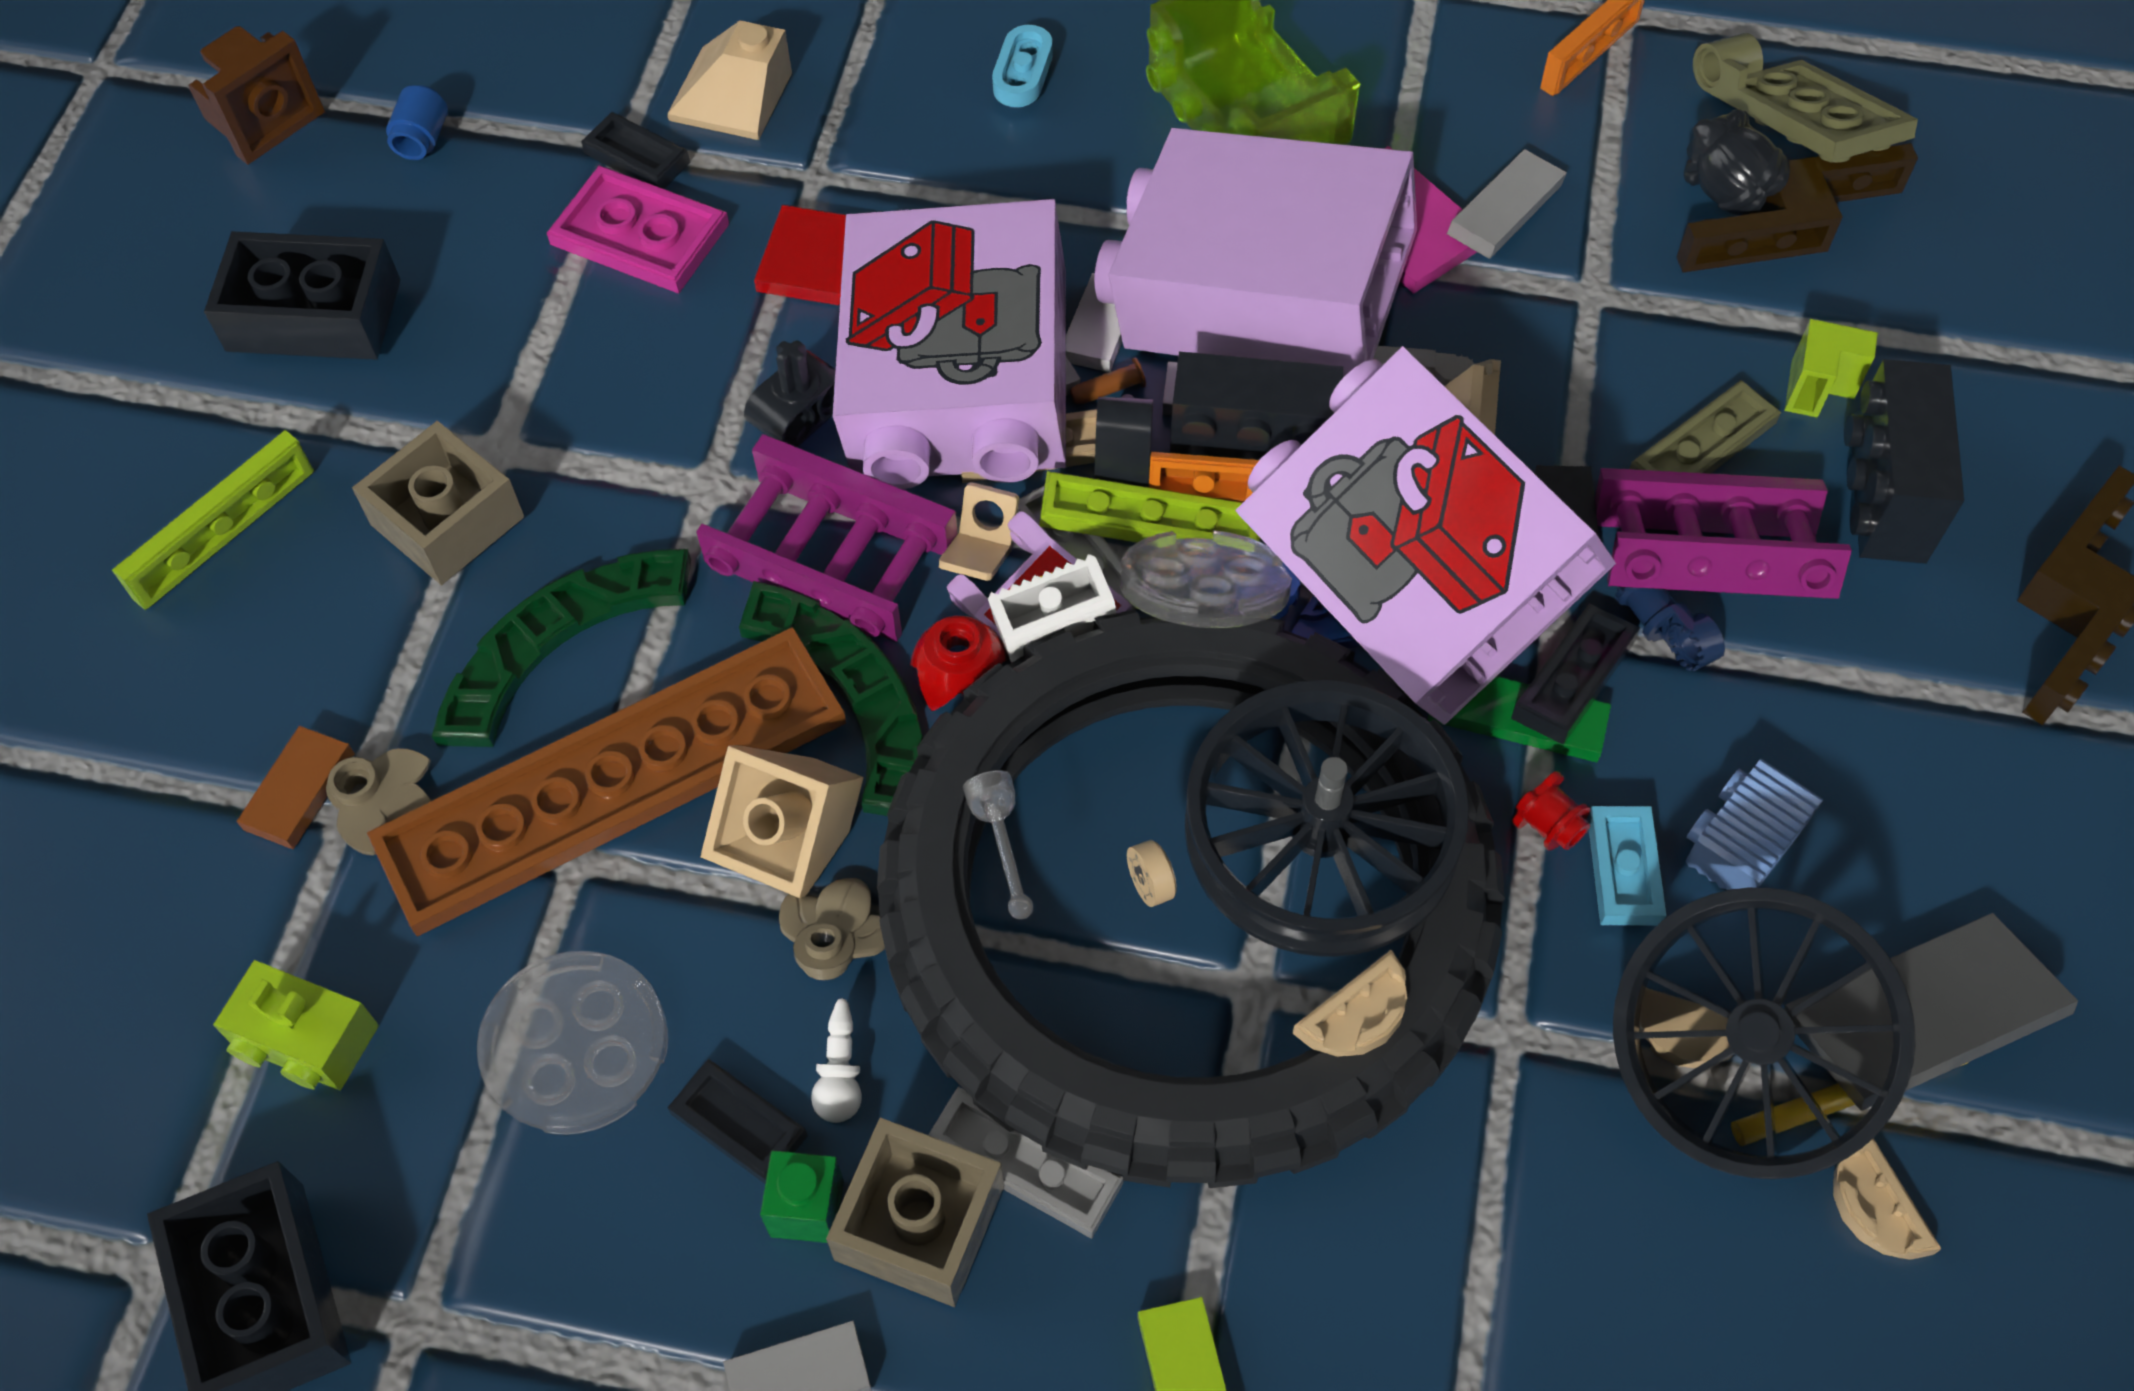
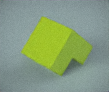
(1828, 362)

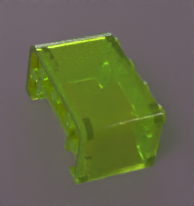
(1238, 76)

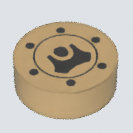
(1151, 873)

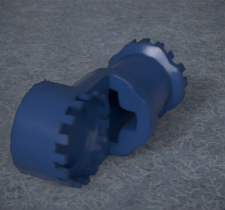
(1689, 636)

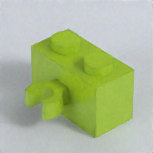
(295, 1026)

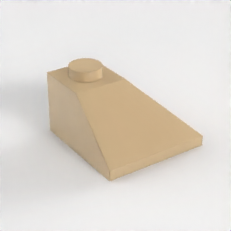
(735, 81)
(779, 817)

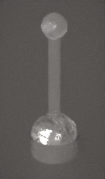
(992, 800)

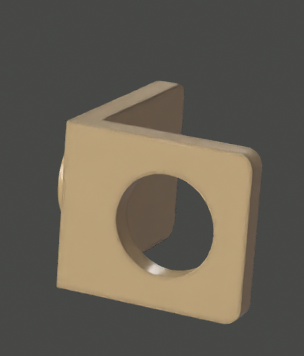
(978, 548)

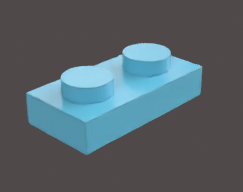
(1626, 865)

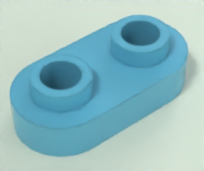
(1022, 65)

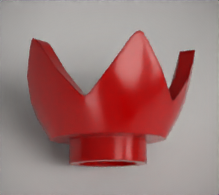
(948, 673)

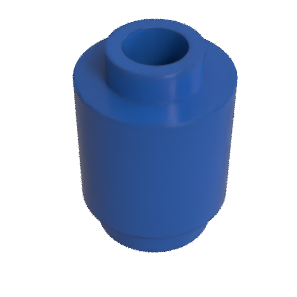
(416, 122)

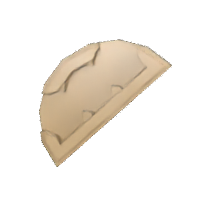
(1360, 1013)
(1670, 1013)
(1879, 1207)

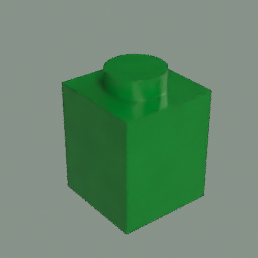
(801, 1196)

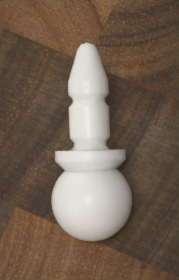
(837, 1093)

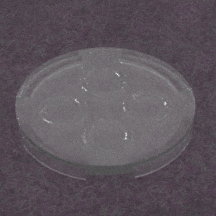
(1205, 580)
(572, 1042)

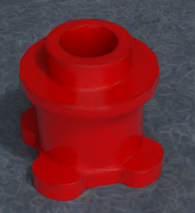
(1553, 814)

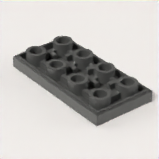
(1966, 998)

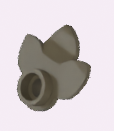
(387, 793)
(831, 928)

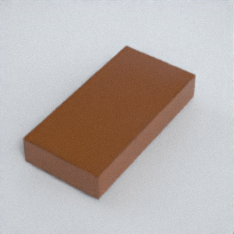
(293, 788)

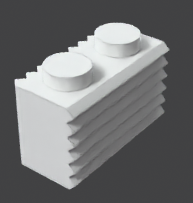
(1047, 604)

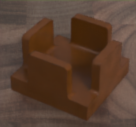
(259, 91)

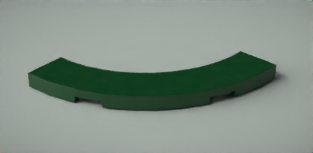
(540, 625)
(858, 673)

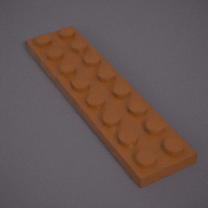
(600, 781)

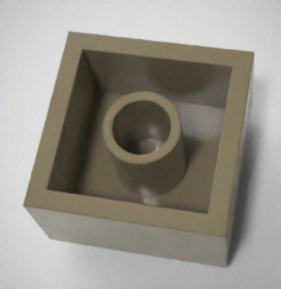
(439, 502)
(916, 1211)

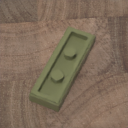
(1712, 433)

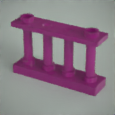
(829, 490)
(1719, 505)

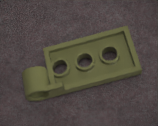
(1800, 100)

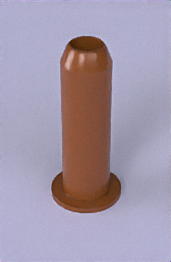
(1109, 383)

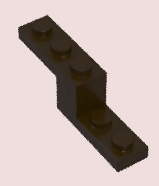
(1801, 215)
(2083, 597)

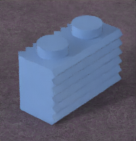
(1753, 827)

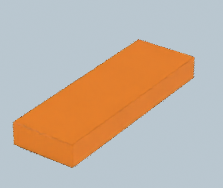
(1588, 42)

